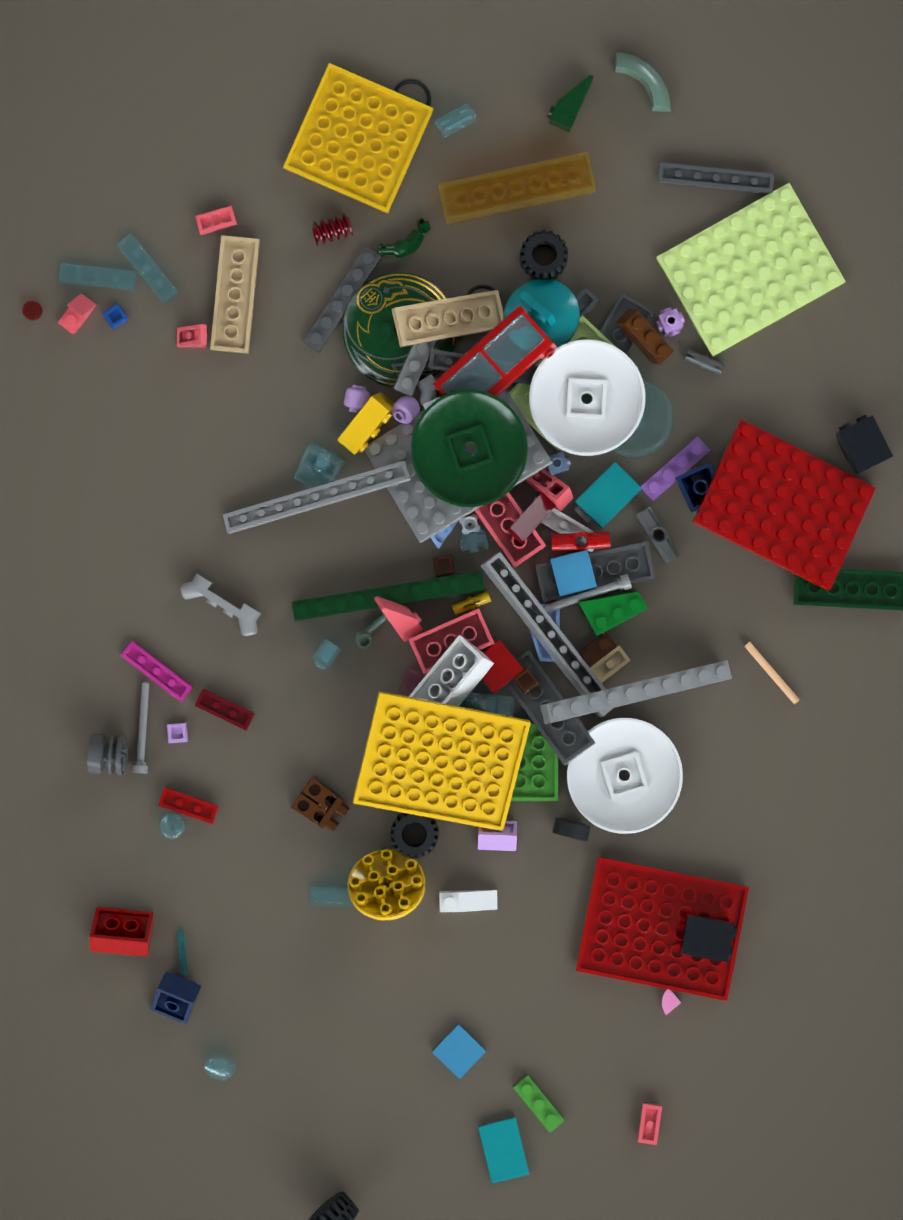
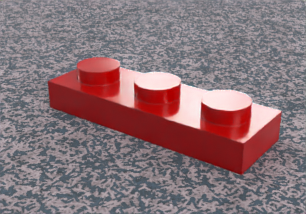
(188, 805)

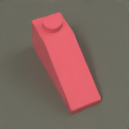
(552, 487)
(401, 618)

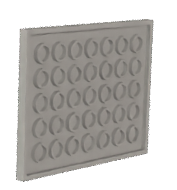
(418, 505)

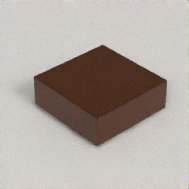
(443, 565)
(526, 680)

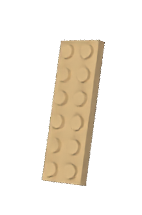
(235, 294)
(447, 318)

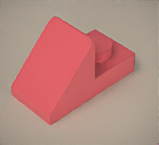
(77, 313)
(192, 336)

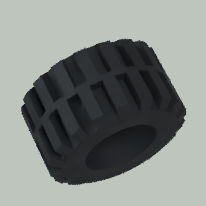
(544, 239)
(421, 849)
(336, 1208)

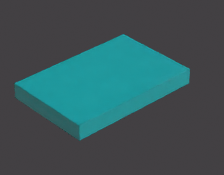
(608, 495)
(503, 1150)

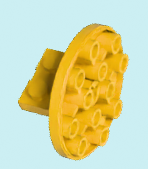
(386, 885)

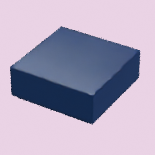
(115, 316)

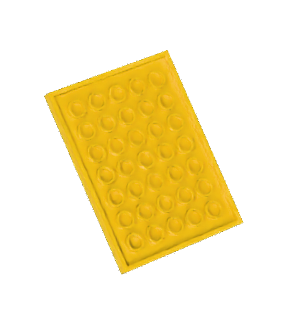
(441, 761)

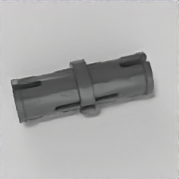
(704, 362)

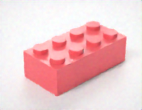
(497, 519)
(434, 642)

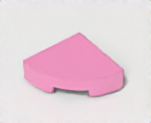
(669, 1001)

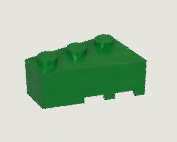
(610, 611)

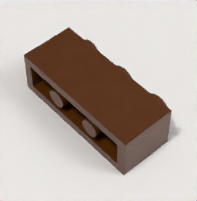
(644, 336)

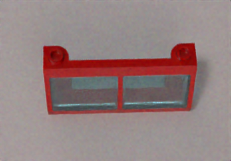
(499, 357)

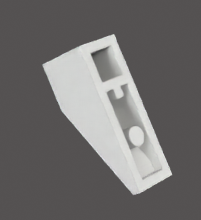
(467, 900)

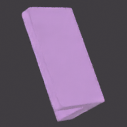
(498, 840)

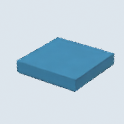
(573, 573)
(459, 1051)

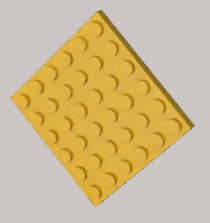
(358, 138)

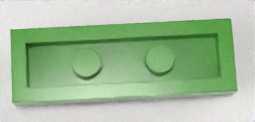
(538, 1103)

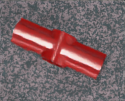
(594, 540)

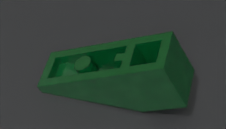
(568, 107)

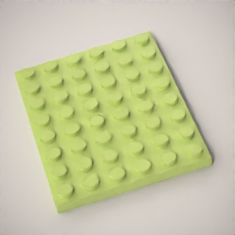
(750, 269)

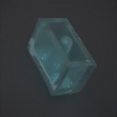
(326, 655)

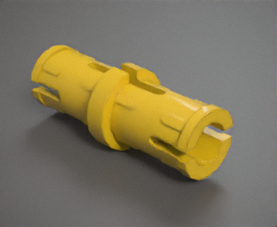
(471, 603)

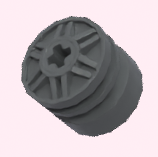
(107, 754)

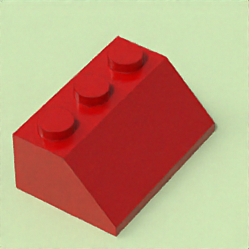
(121, 931)

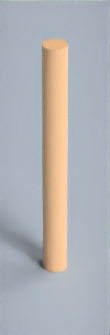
(771, 672)

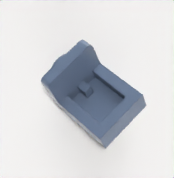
(559, 463)

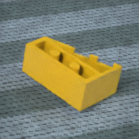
(367, 423)

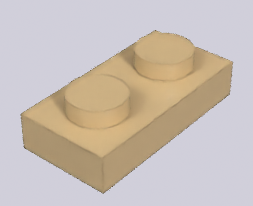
(610, 664)

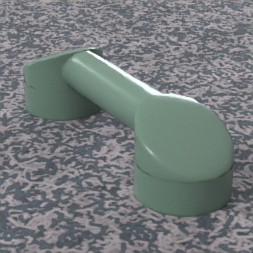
(363, 636)

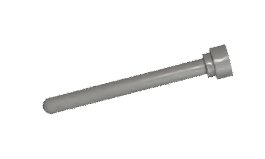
(622, 583)
(140, 765)

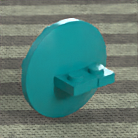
(550, 306)

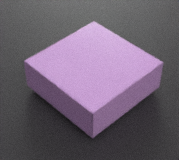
(177, 732)

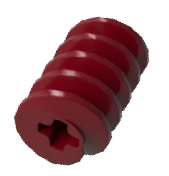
(332, 229)

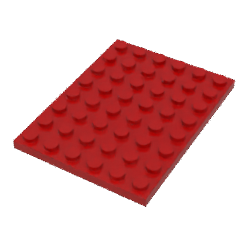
(784, 505)
(639, 923)

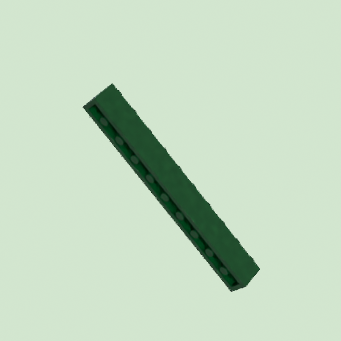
(399, 594)

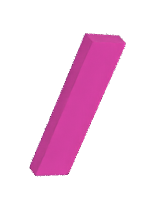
(156, 671)

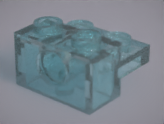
(319, 466)

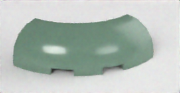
(648, 76)

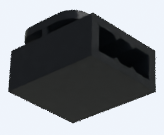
(863, 444)
(707, 937)

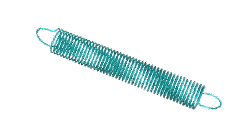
(181, 949)

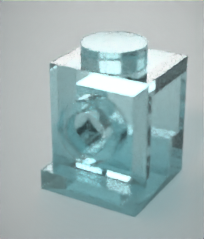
(474, 541)

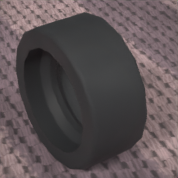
(571, 829)

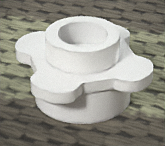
(471, 519)

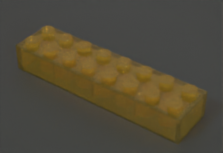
(517, 188)

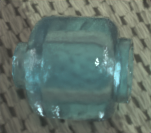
(178, 822)
(220, 1067)

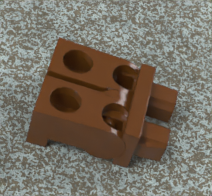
(326, 804)

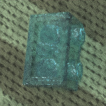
(455, 120)

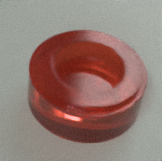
(32, 310)

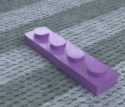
(676, 466)

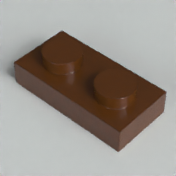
(597, 649)

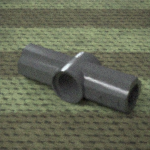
(650, 524)

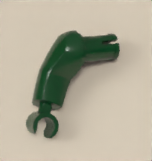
(406, 247)

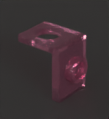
(410, 681)

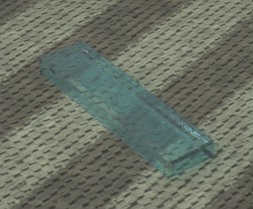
(147, 268)
(97, 276)

